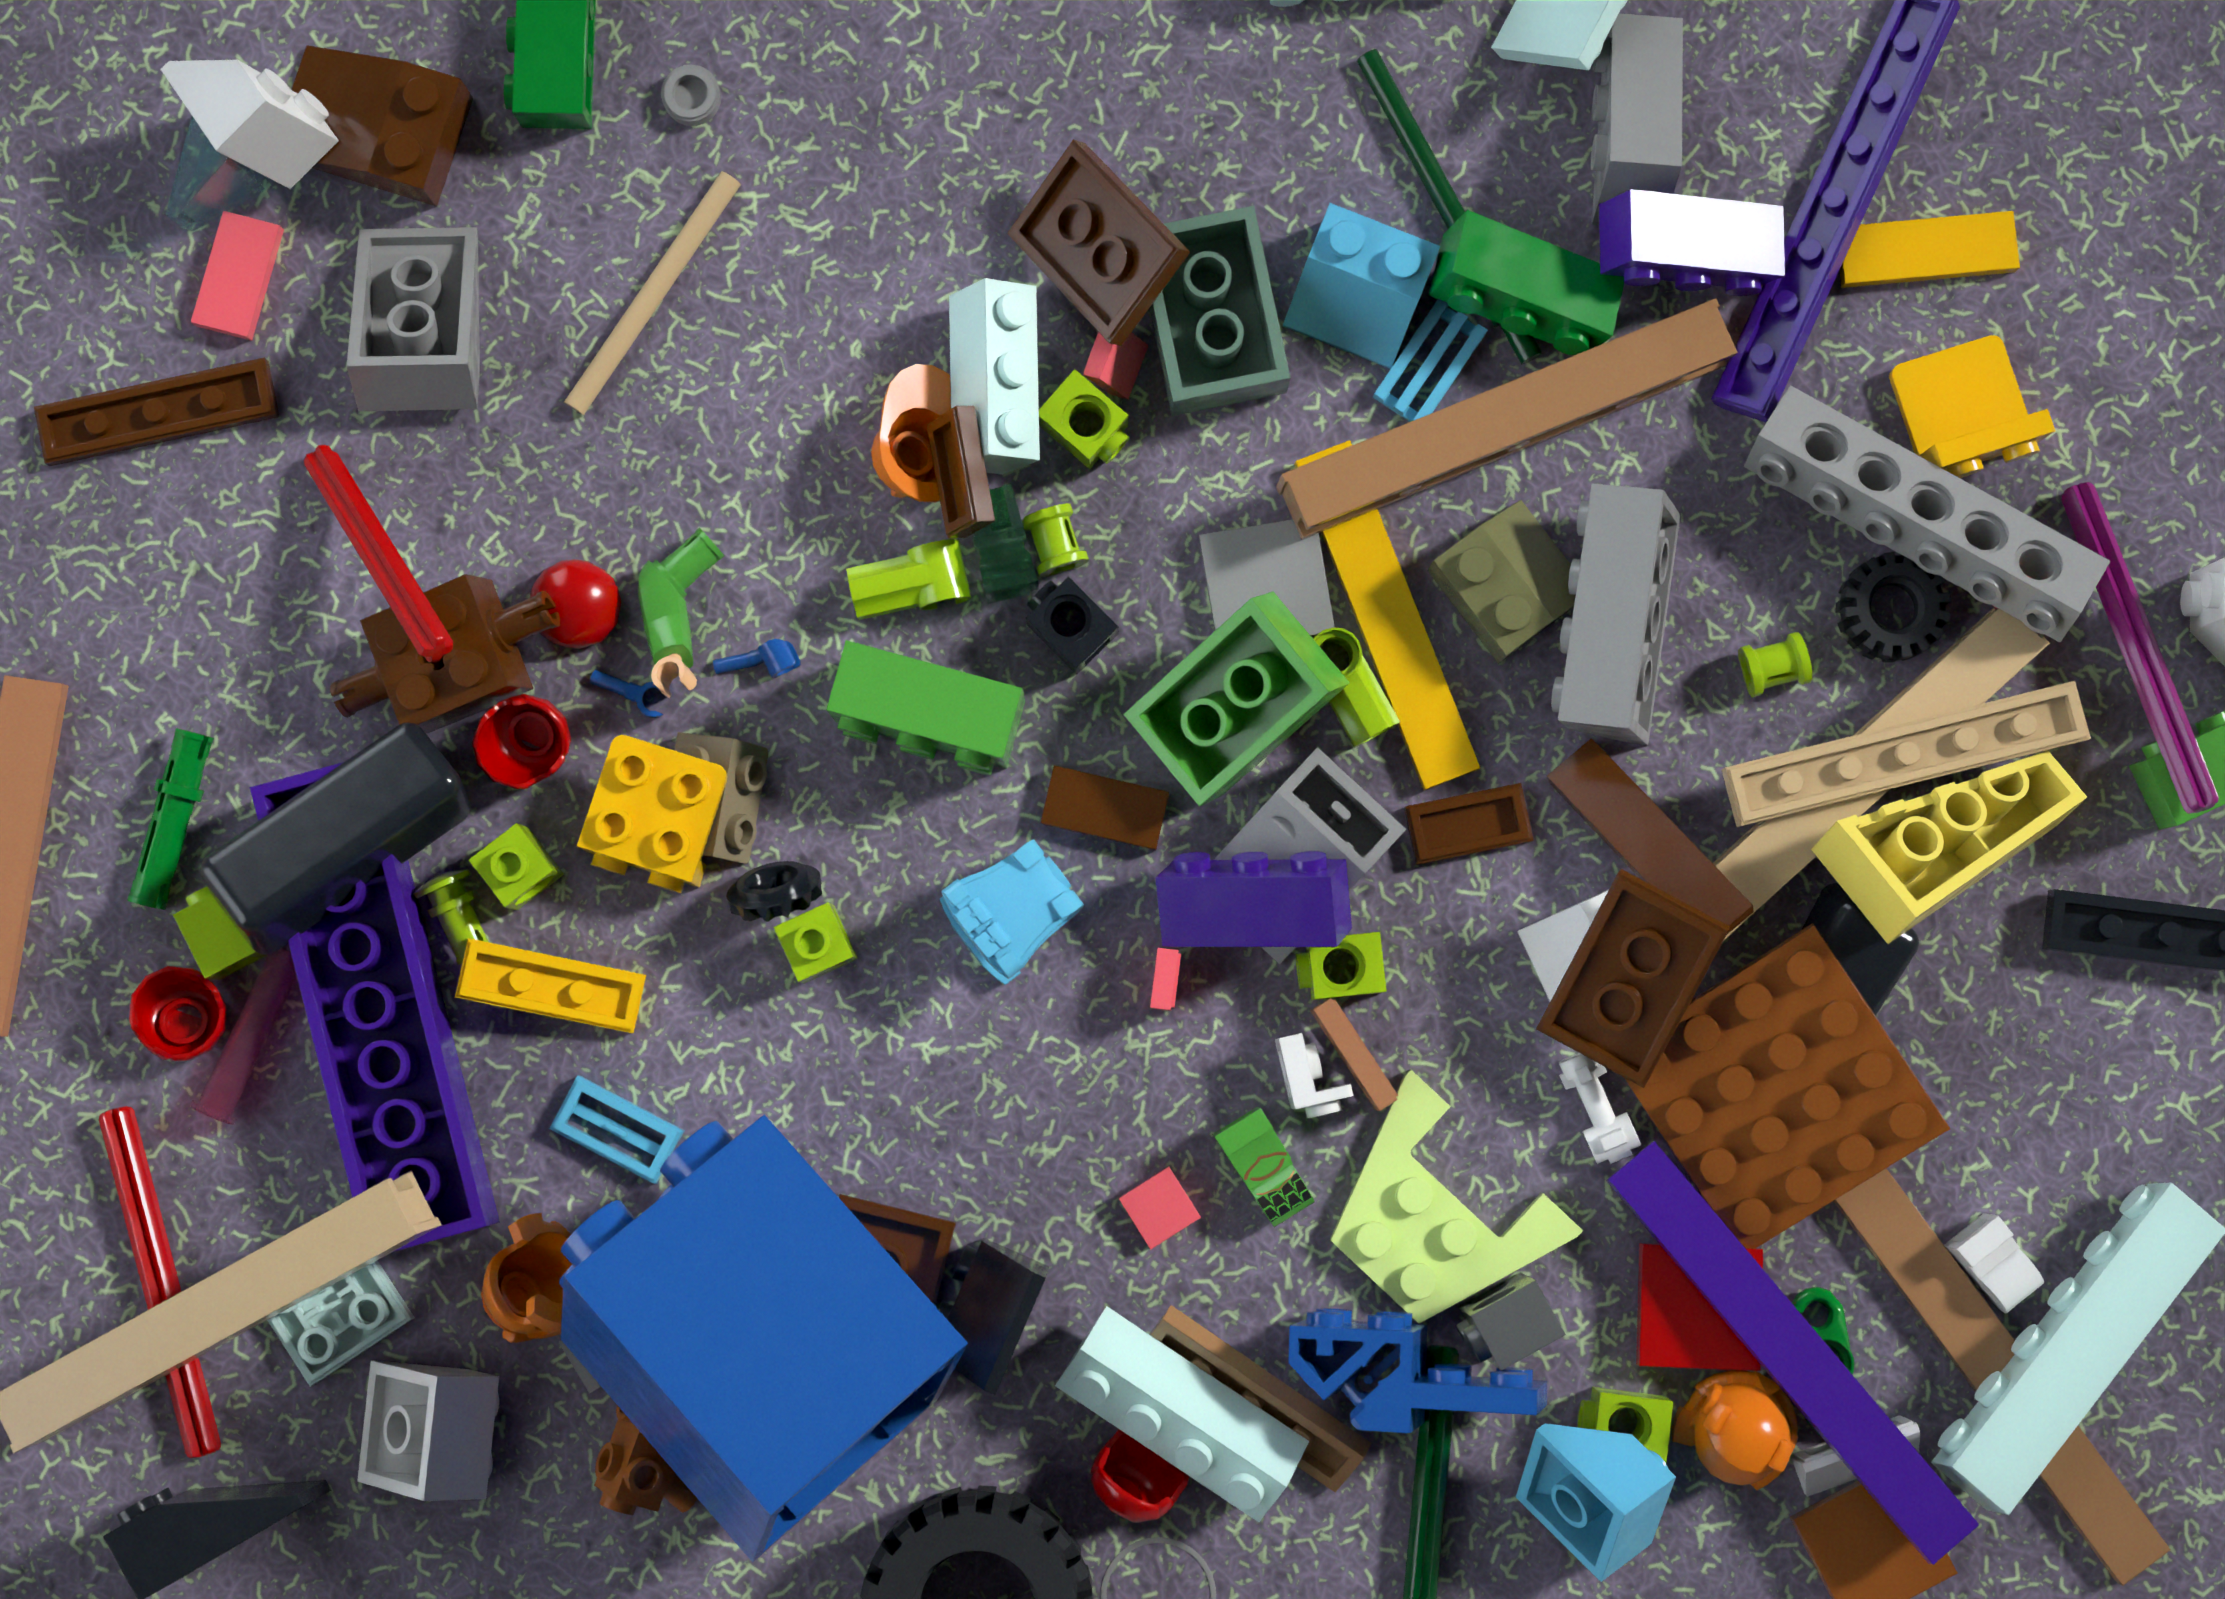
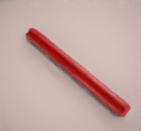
(156, 1270)

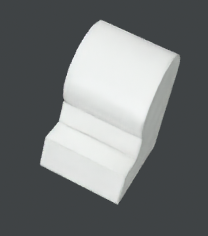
(1995, 1262)

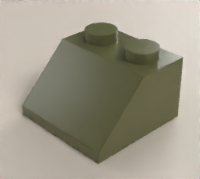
(1506, 580)

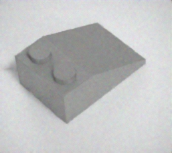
(415, 320)

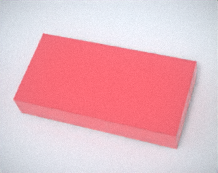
(237, 275)

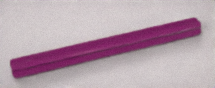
(2141, 652)

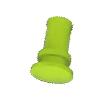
(453, 910)

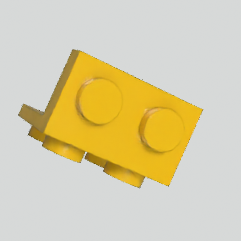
(1967, 407)
(653, 812)

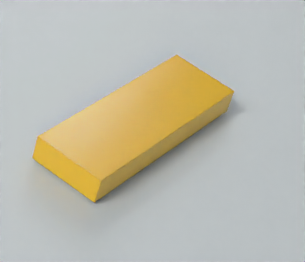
(1931, 249)
(550, 985)

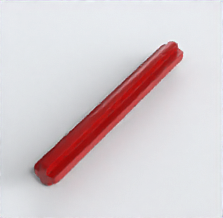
(378, 554)

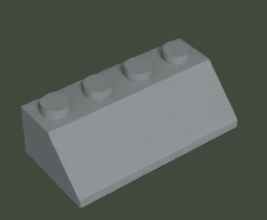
(1617, 612)

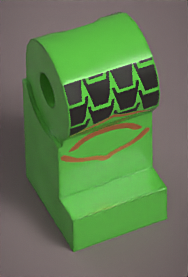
(1264, 1166)

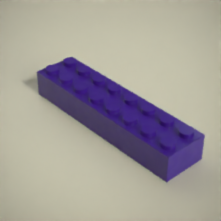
(388, 1042)

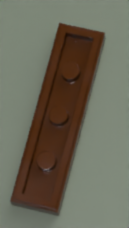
(156, 412)
(1645, 834)

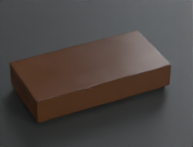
(960, 472)
(1104, 808)
(1468, 823)

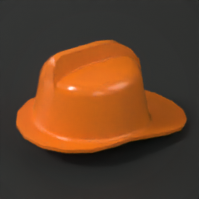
(902, 444)

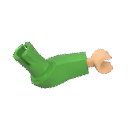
(665, 610)

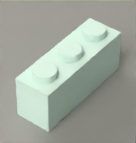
(997, 368)

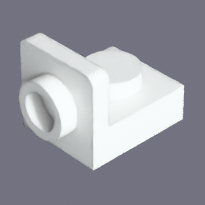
(1299, 1068)

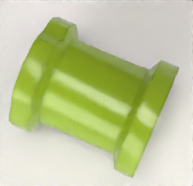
(1055, 540)
(1775, 664)

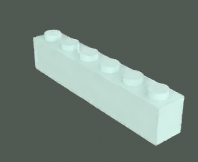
(2077, 1346)

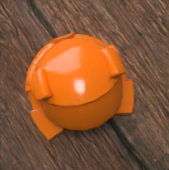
(523, 1280)
(1739, 1427)

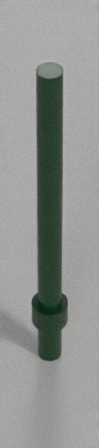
(1427, 167)

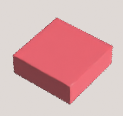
(1115, 366)
(1165, 979)
(1159, 1207)

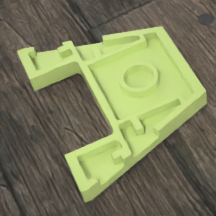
(1418, 1234)

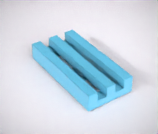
(1457, 322)
(661, 1152)

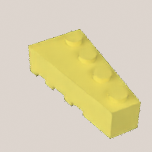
(1936, 846)

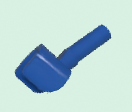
(775, 653)
(629, 690)

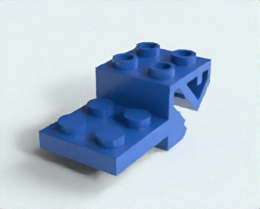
(1333, 1350)

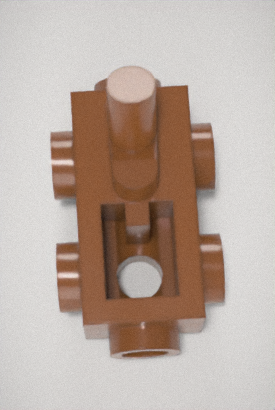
(636, 1474)

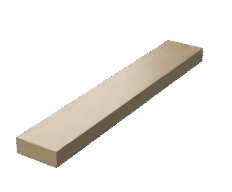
(1905, 754)

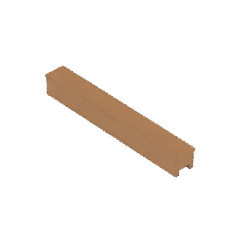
(1506, 419)

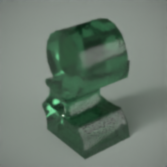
(1004, 561)

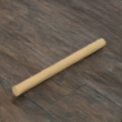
(652, 293)

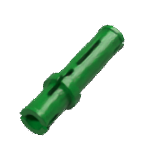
(170, 818)

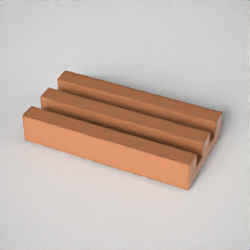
(1354, 1054)

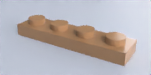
(1332, 1446)

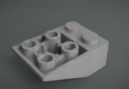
(1323, 813)

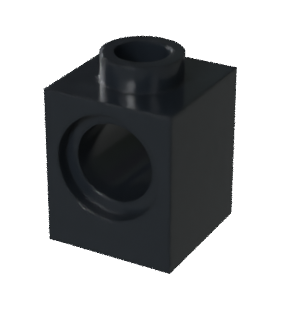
(1078, 649)

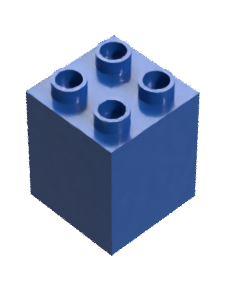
(753, 1330)

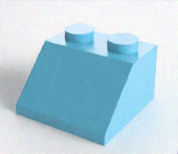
(1360, 285)
(1595, 1493)

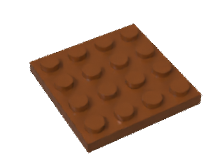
(1785, 1091)

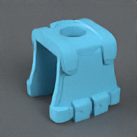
(1010, 909)

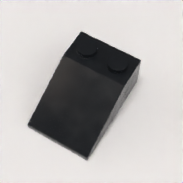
(992, 1308)
(176, 1535)

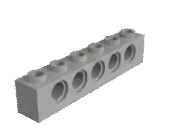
(1953, 511)

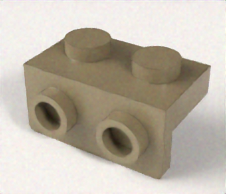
(737, 812)

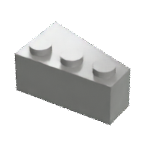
(1638, 108)

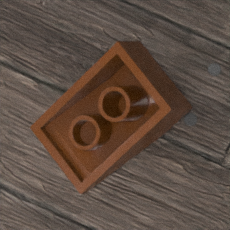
(390, 119)

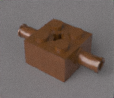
(470, 678)

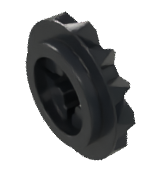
(774, 890)

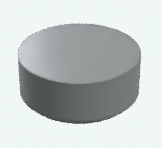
(691, 95)

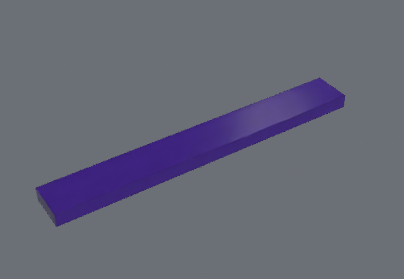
(1835, 206)
(1793, 1353)

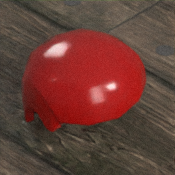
(583, 598)
(500, 746)
(172, 1032)
(1135, 1480)

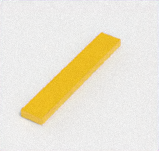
(1399, 645)

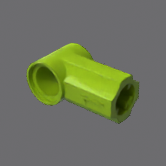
(919, 579)
(1362, 703)

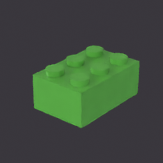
(1236, 698)
(925, 707)

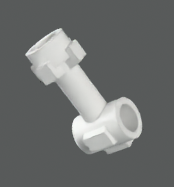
(1611, 1135)

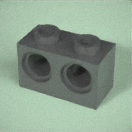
(1508, 1322)

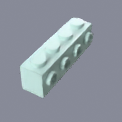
(1183, 1414)

